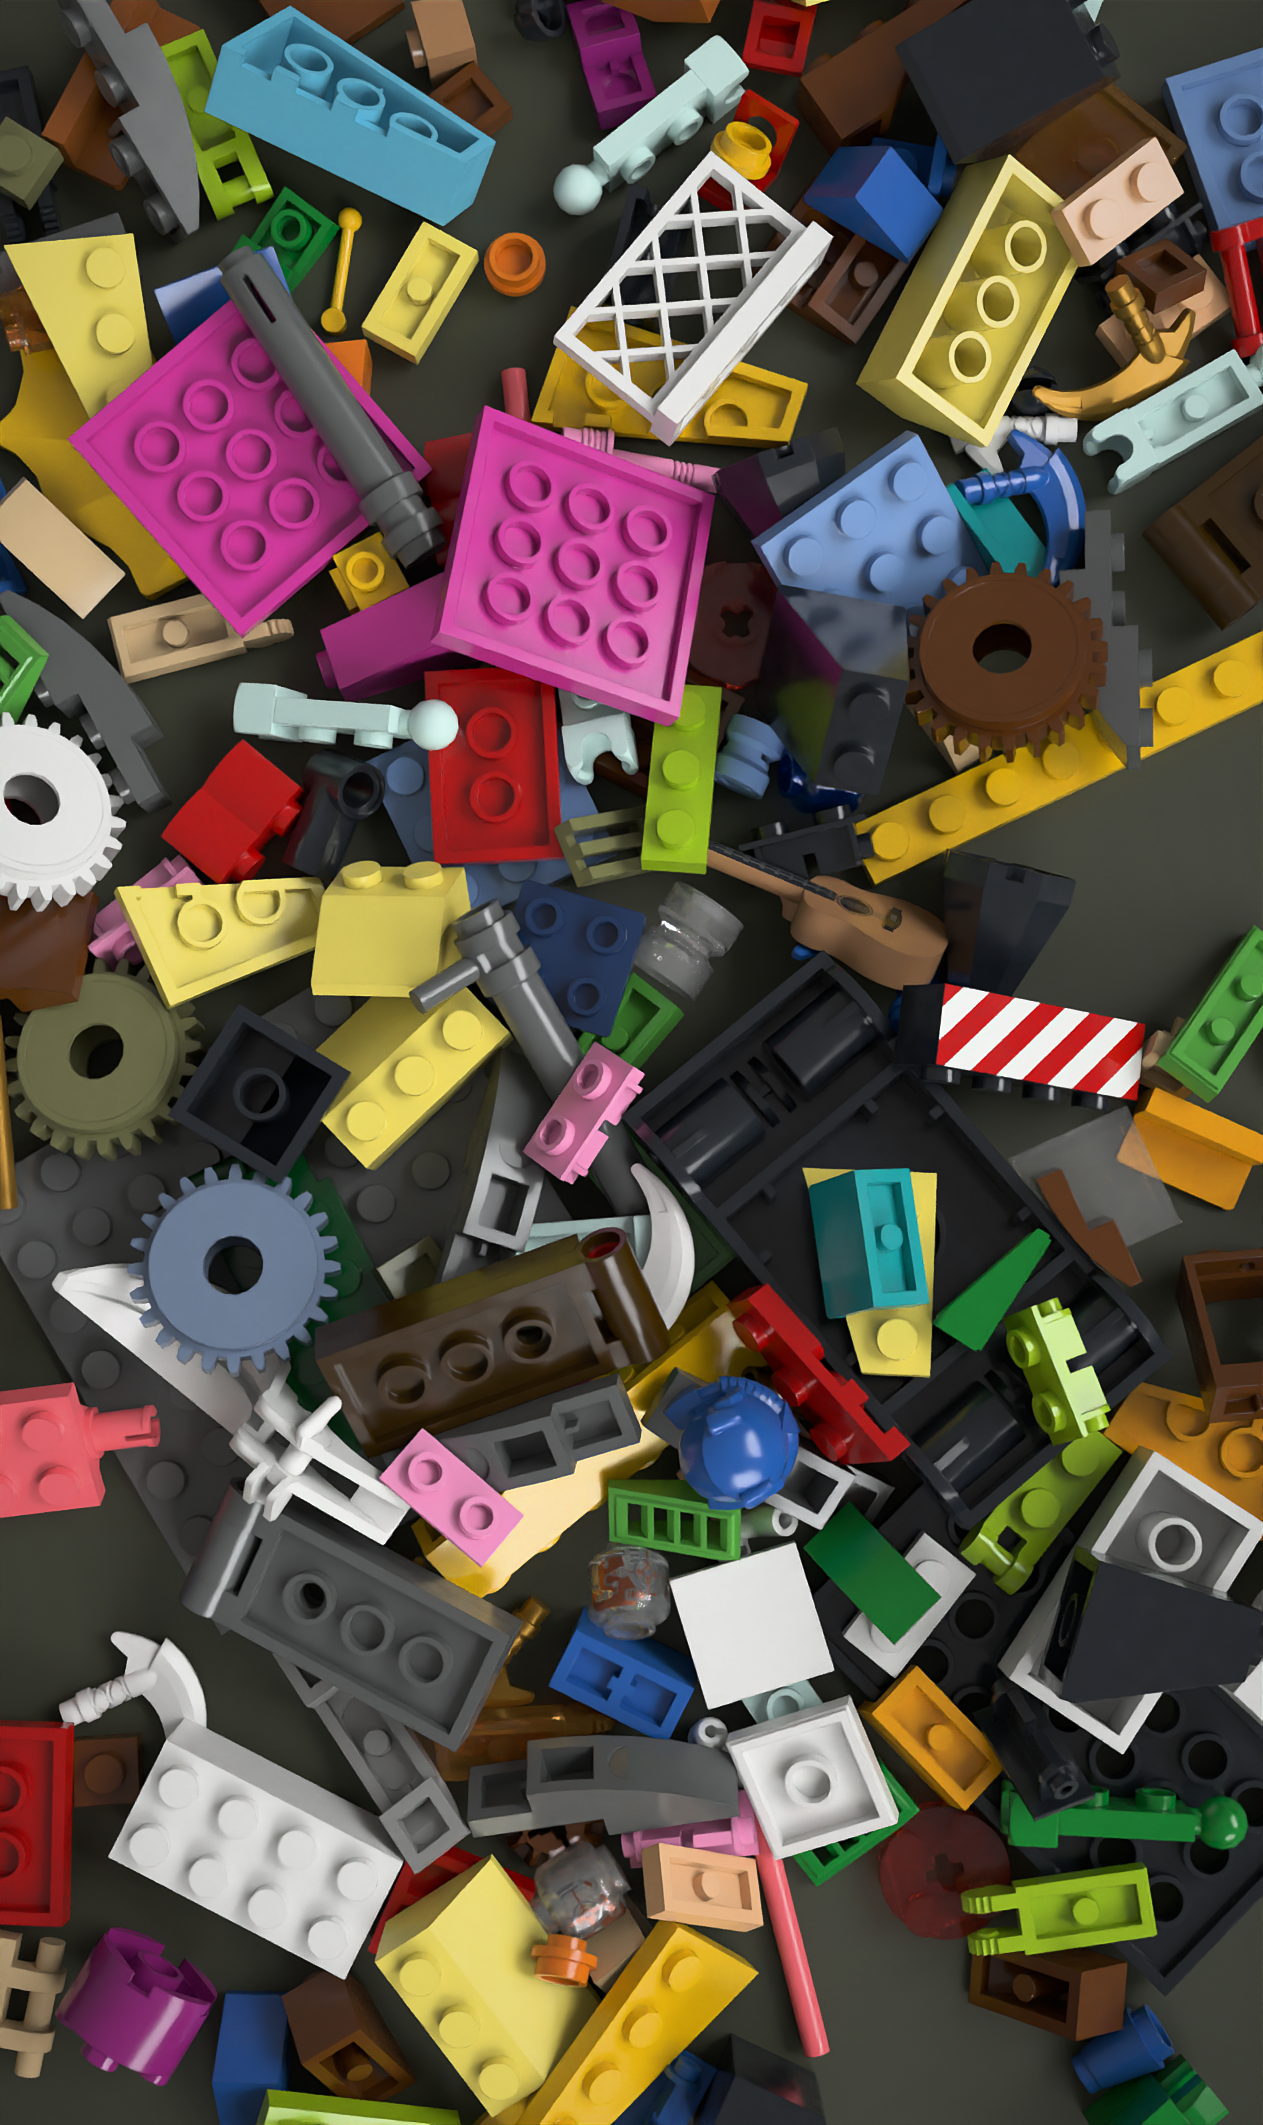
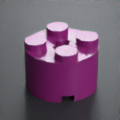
(136, 2006)

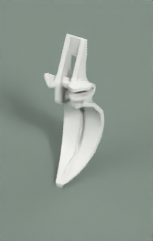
(250, 1409)

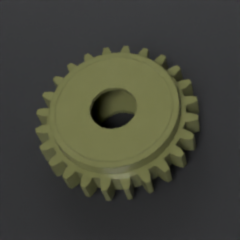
(130, 1100)

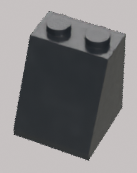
(1006, 71)
(834, 684)
(1144, 1633)

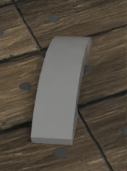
(391, 1766)

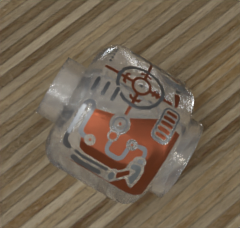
(627, 1590)
(580, 1891)

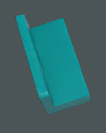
(1000, 533)
(868, 1242)

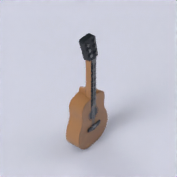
(865, 930)

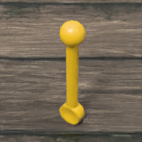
(333, 319)

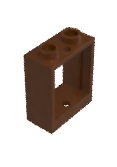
(1212, 1275)

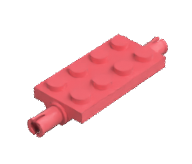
(56, 1446)

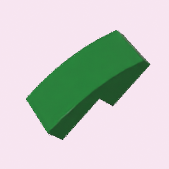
(297, 235)
(872, 1573)

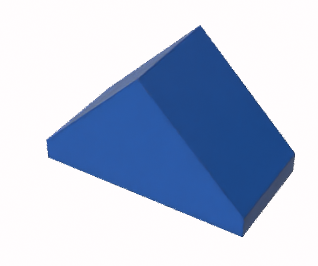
(876, 198)
(250, 2054)

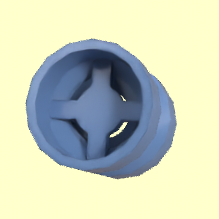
(746, 757)

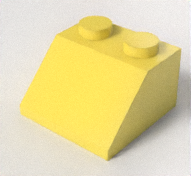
(387, 928)

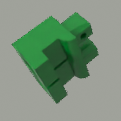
(1169, 2098)

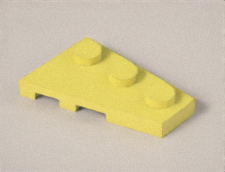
(90, 310)
(220, 933)
(897, 1339)

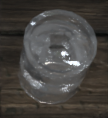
(688, 935)

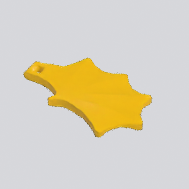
(39, 434)

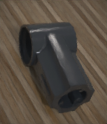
(339, 795)

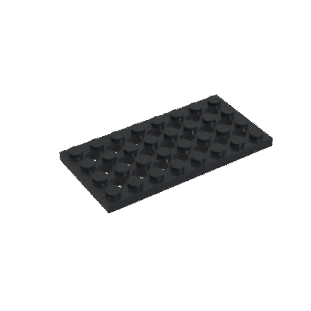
(1208, 1898)

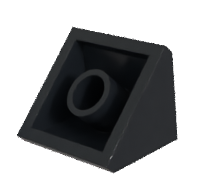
(760, 2090)

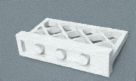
(743, 317)

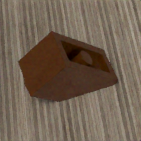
(1058, 1991)
(345, 2038)

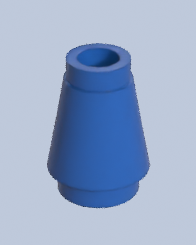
(1125, 2052)

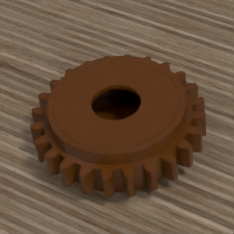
(1012, 707)

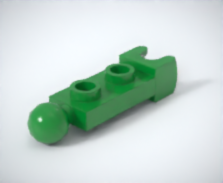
(1148, 1816)

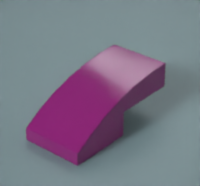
(610, 60)

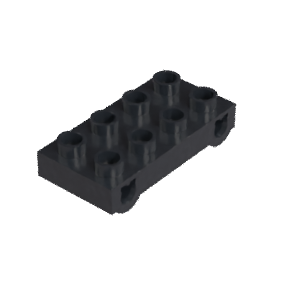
(818, 1087)

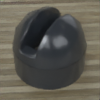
(533, 12)
(1023, 402)

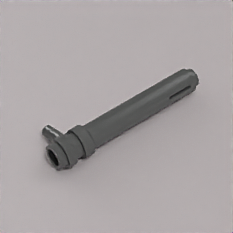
(386, 492)
(510, 975)

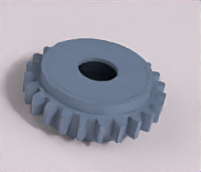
(245, 1323)

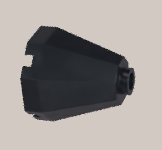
(779, 480)
(997, 918)

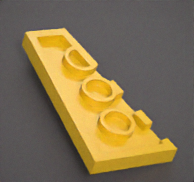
(746, 410)
(641, 2026)

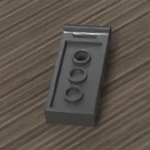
(378, 1633)

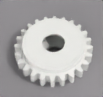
(74, 812)

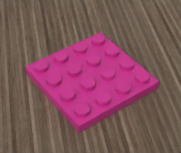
(232, 469)
(574, 568)

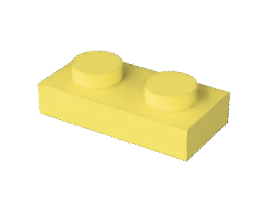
(420, 293)

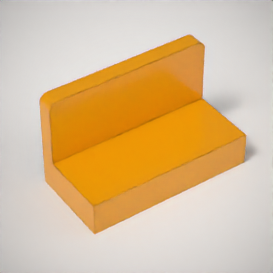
(1197, 1147)
(933, 1738)

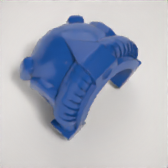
(734, 1441)

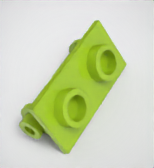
(1063, 1402)

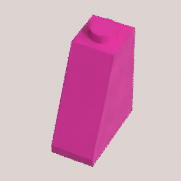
(386, 644)

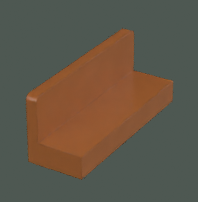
(84, 115)

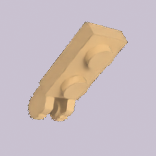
(182, 637)

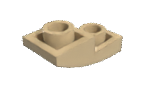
(55, 549)

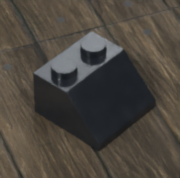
(260, 1094)

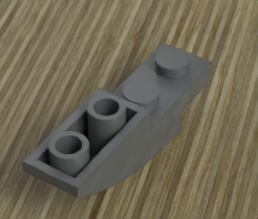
(154, 133)
(1128, 668)
(83, 680)
(500, 1179)
(544, 1435)
(815, 1485)
(619, 1779)

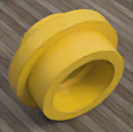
(743, 149)

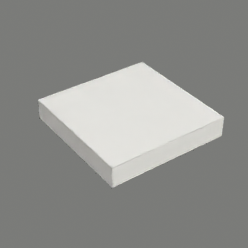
(751, 1624)
(812, 1777)

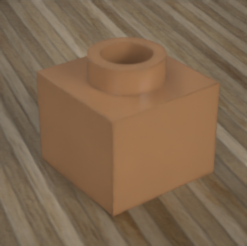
(440, 39)

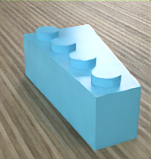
(348, 116)

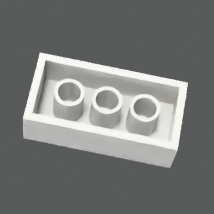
(1158, 1521)
(260, 1847)

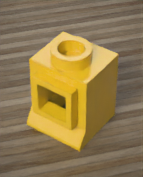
(366, 574)

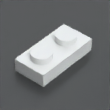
(945, 1575)

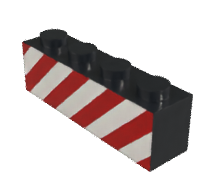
(1020, 1044)

